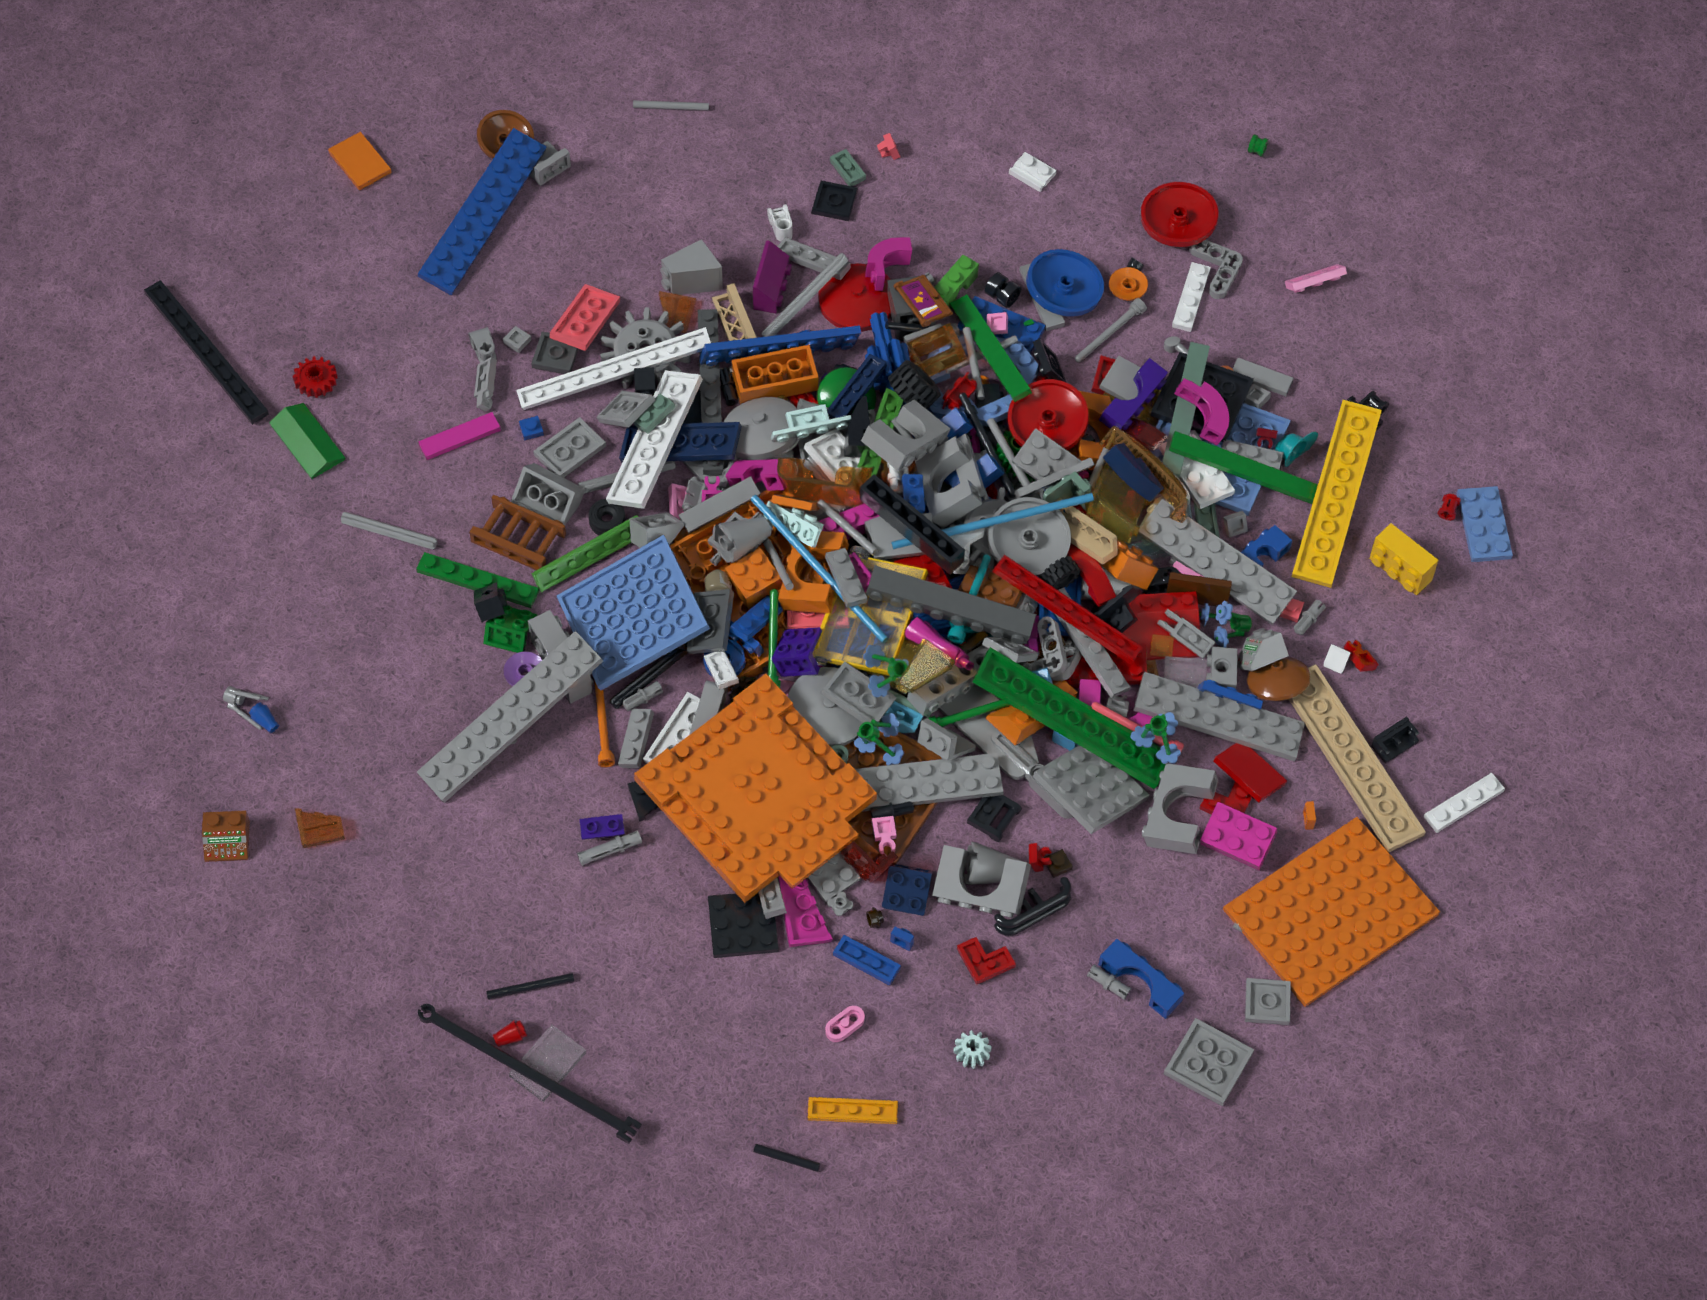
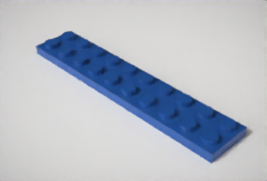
(482, 211)

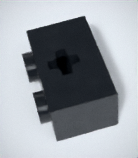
(490, 602)

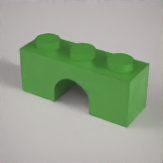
(960, 275)

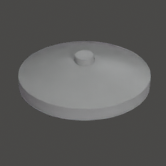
(758, 421)
(1032, 540)
(826, 717)

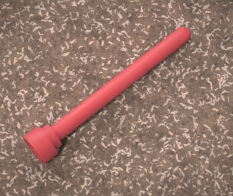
(1129, 724)

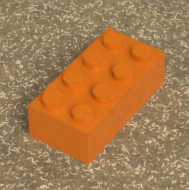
(775, 374)

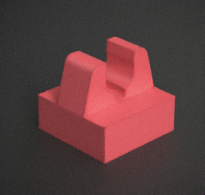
(888, 147)

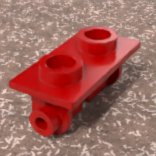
(962, 385)

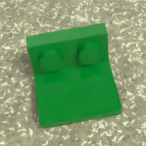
(508, 630)

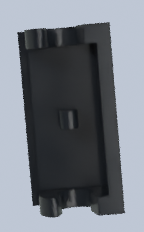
(1395, 740)

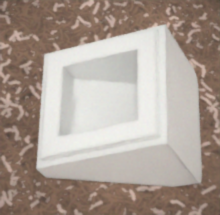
(1336, 659)

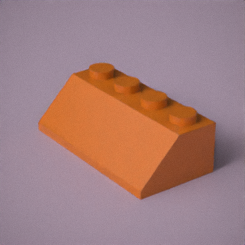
(1016, 724)

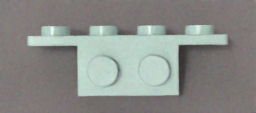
(809, 421)
(803, 526)

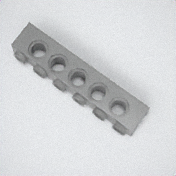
(948, 685)

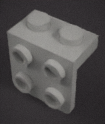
(943, 741)

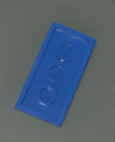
(1016, 326)

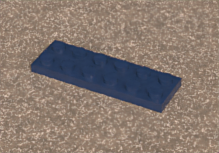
(697, 442)

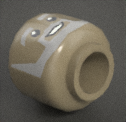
(717, 581)

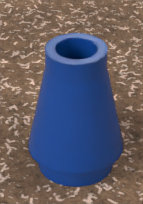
(262, 715)

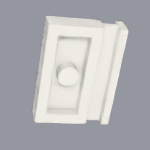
(1032, 171)

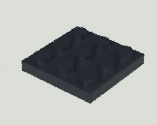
(740, 927)

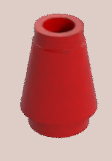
(510, 1034)

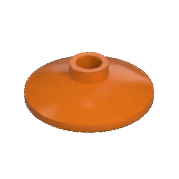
(1128, 277)

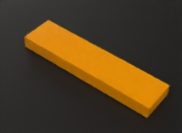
(852, 1110)

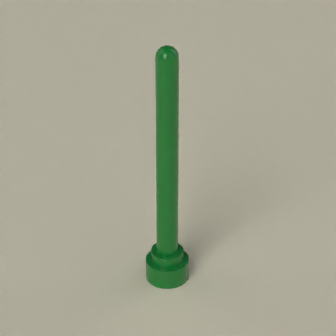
(773, 631)
(969, 713)

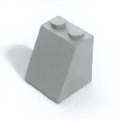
(691, 270)

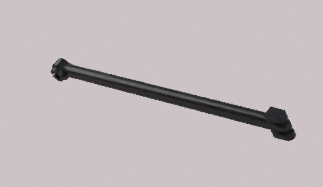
(622, 1126)

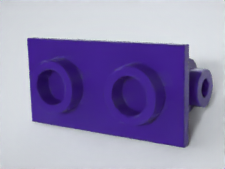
(602, 826)

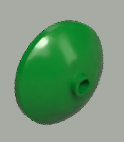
(834, 383)

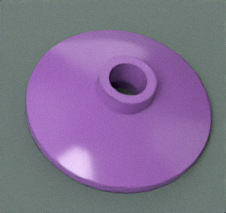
(518, 664)

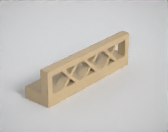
(738, 312)
(1085, 539)

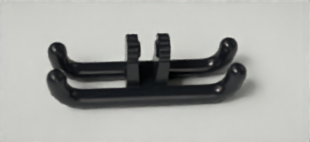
(1034, 914)

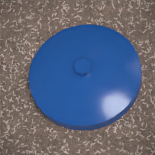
(1065, 282)

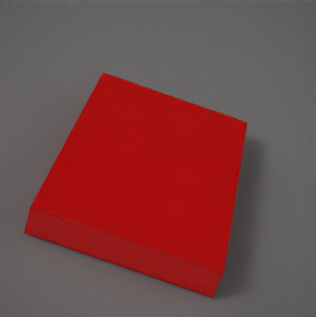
(1250, 771)

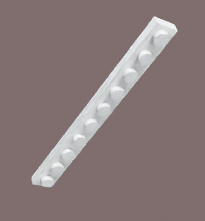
(612, 369)

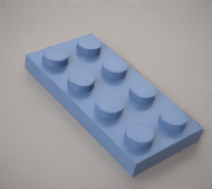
(1484, 524)

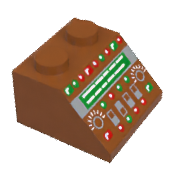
(225, 836)

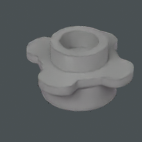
(839, 910)

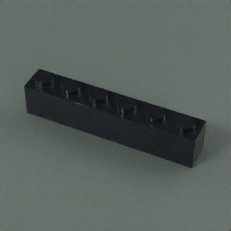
(912, 524)

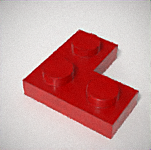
(1237, 799)
(983, 965)

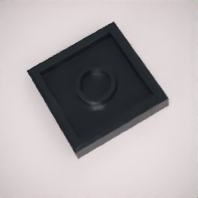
(834, 200)

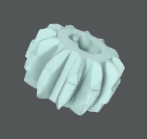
(964, 1052)

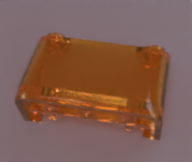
(842, 492)

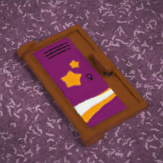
(920, 296)

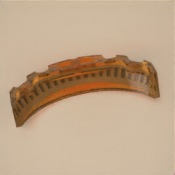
(1174, 489)

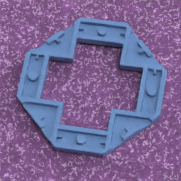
(998, 409)

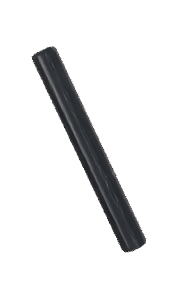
(647, 676)

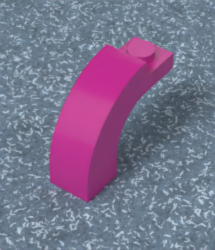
(884, 254)
(1211, 405)

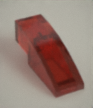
(1146, 434)

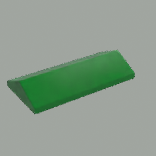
(306, 440)

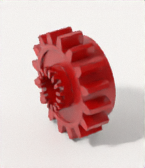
(315, 377)

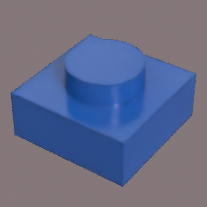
(531, 428)
(902, 938)

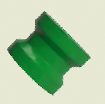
(1258, 145)

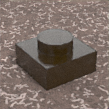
(1060, 863)

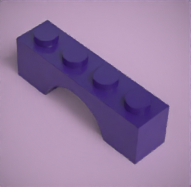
(1147, 380)

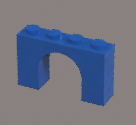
(987, 465)

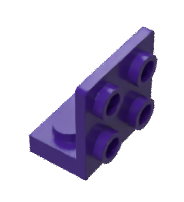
(795, 652)

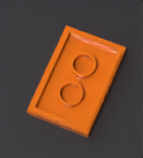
(359, 160)

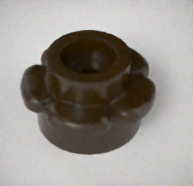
(874, 918)

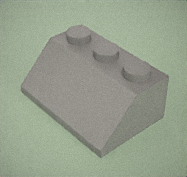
(547, 493)

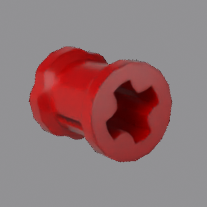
(1449, 507)

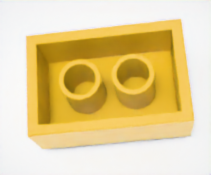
(1403, 559)

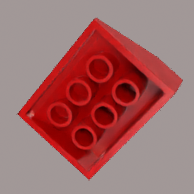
(1152, 608)

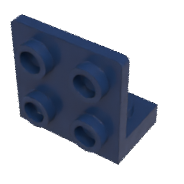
(907, 889)

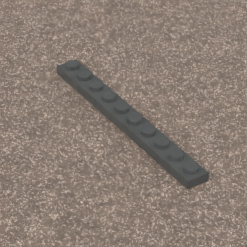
(710, 386)

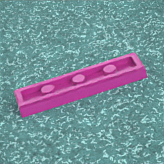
(459, 436)

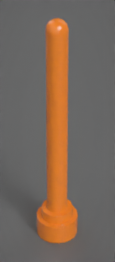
(605, 757)

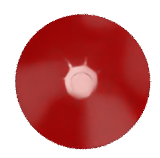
(1179, 214)
(853, 299)
(1052, 409)

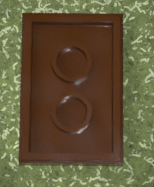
(1207, 589)

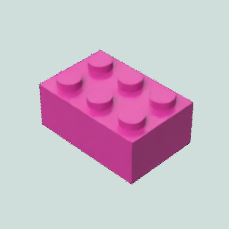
(1238, 836)

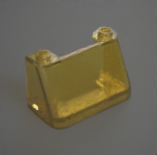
(1116, 505)
(924, 666)

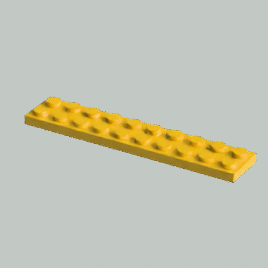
(1336, 493)

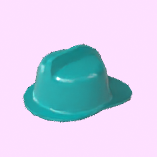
(1295, 445)

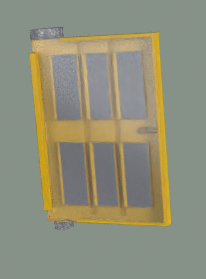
(847, 637)

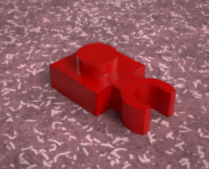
(1361, 658)

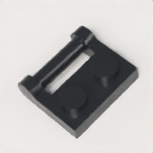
(988, 810)

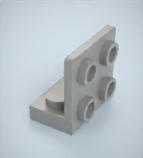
(551, 164)

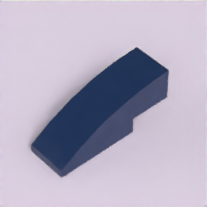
(1133, 471)

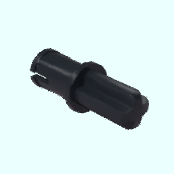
(728, 387)
(892, 810)

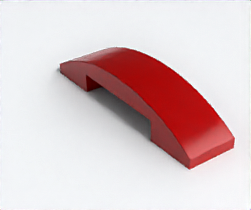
(1094, 576)

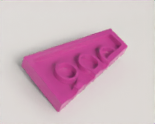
(803, 918)

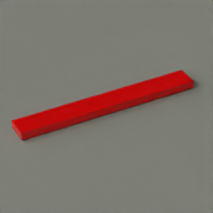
(1067, 609)

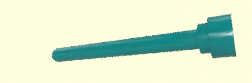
(957, 633)

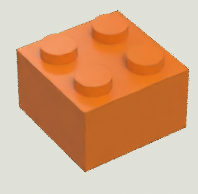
(1131, 566)
(753, 577)

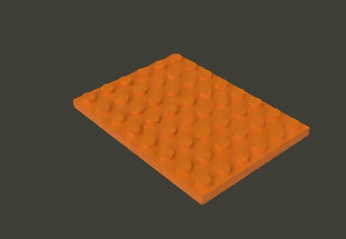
(1331, 911)

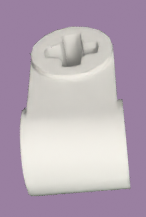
(780, 222)

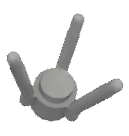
(236, 697)

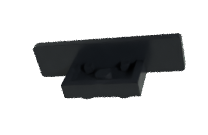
(1117, 610)

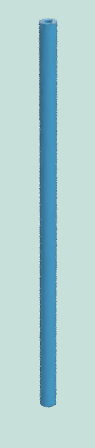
(1007, 517)
(816, 565)

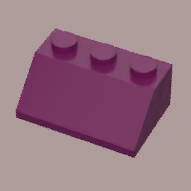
(771, 279)

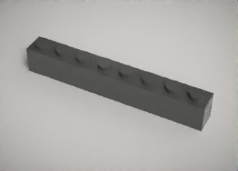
(950, 605)

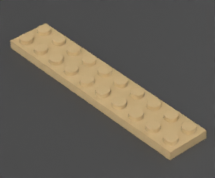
(1356, 764)

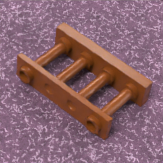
(518, 551)

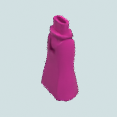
(920, 630)

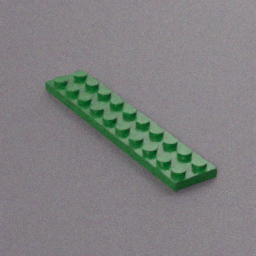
(1068, 716)

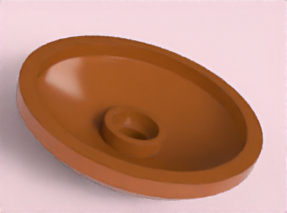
(496, 128)
(1279, 679)

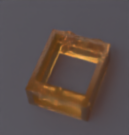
(933, 341)

